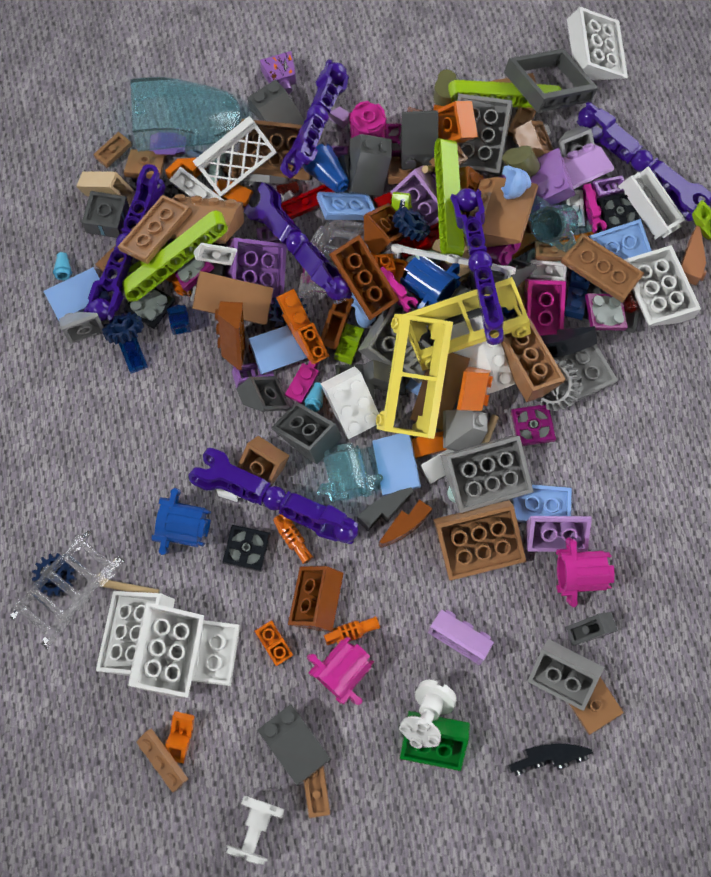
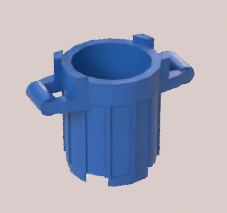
(430, 281)
(180, 523)

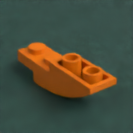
(301, 327)

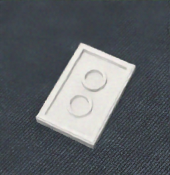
(216, 653)

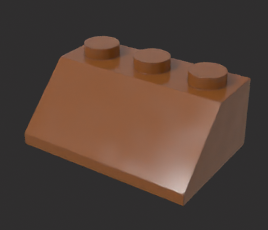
(380, 230)
(231, 332)
(316, 598)

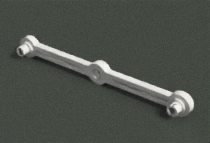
(451, 258)

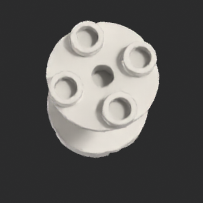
(433, 701)
(257, 822)

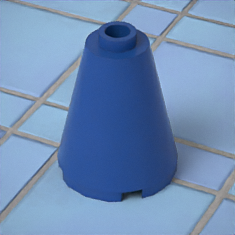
(328, 169)

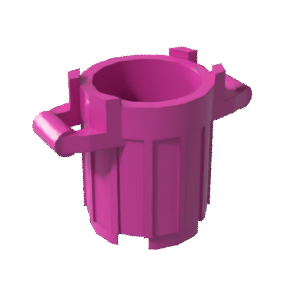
(368, 120)
(582, 571)
(342, 670)

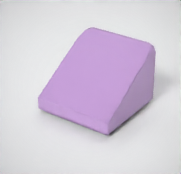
(339, 116)

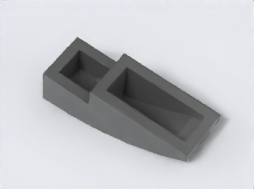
(379, 375)
(384, 508)

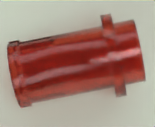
(293, 187)
(630, 303)

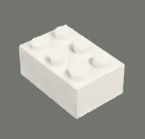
(351, 402)

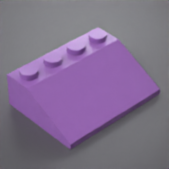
(552, 179)
(258, 264)

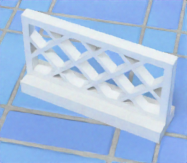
(225, 144)

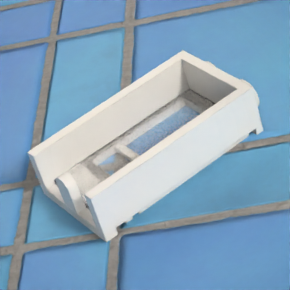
(652, 203)

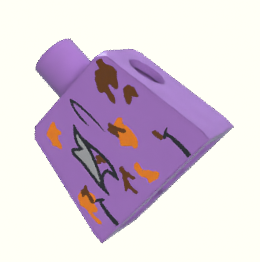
(280, 68)

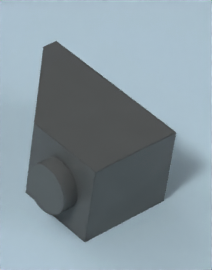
(591, 628)

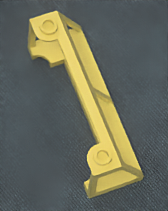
(460, 304)
(441, 334)

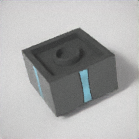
(105, 214)

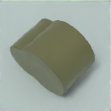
(441, 94)
(522, 158)

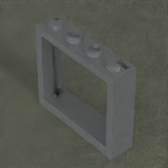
(582, 92)

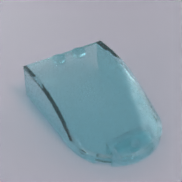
(180, 113)

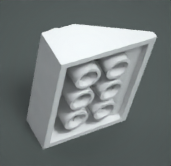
(597, 45)
(664, 288)
(485, 356)
(123, 629)
(166, 650)

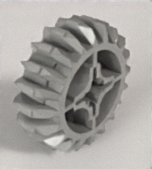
(563, 399)

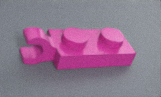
(592, 210)
(400, 291)
(302, 382)

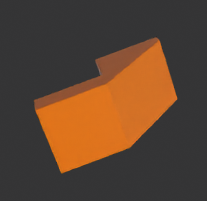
(187, 164)
(180, 735)

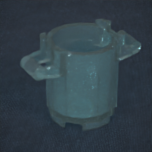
(554, 223)
(347, 474)

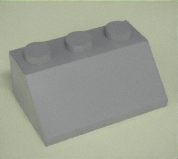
(565, 674)

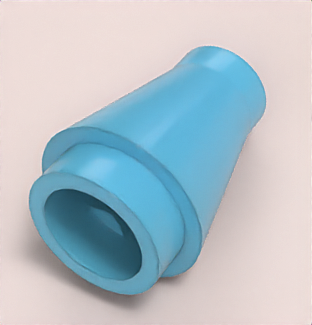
(62, 267)
(315, 398)

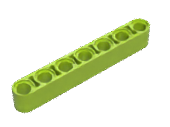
(497, 90)
(446, 184)
(174, 256)

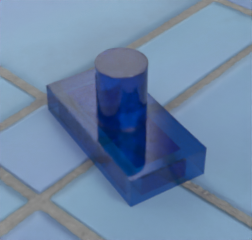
(133, 355)

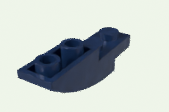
(575, 296)

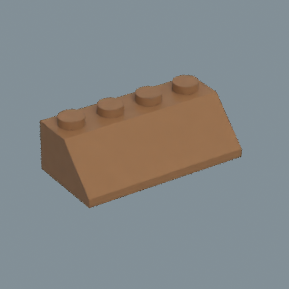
(531, 365)

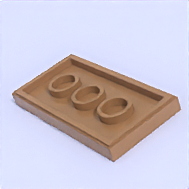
(155, 229)
(602, 267)
(216, 288)
(451, 387)

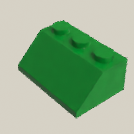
(448, 753)

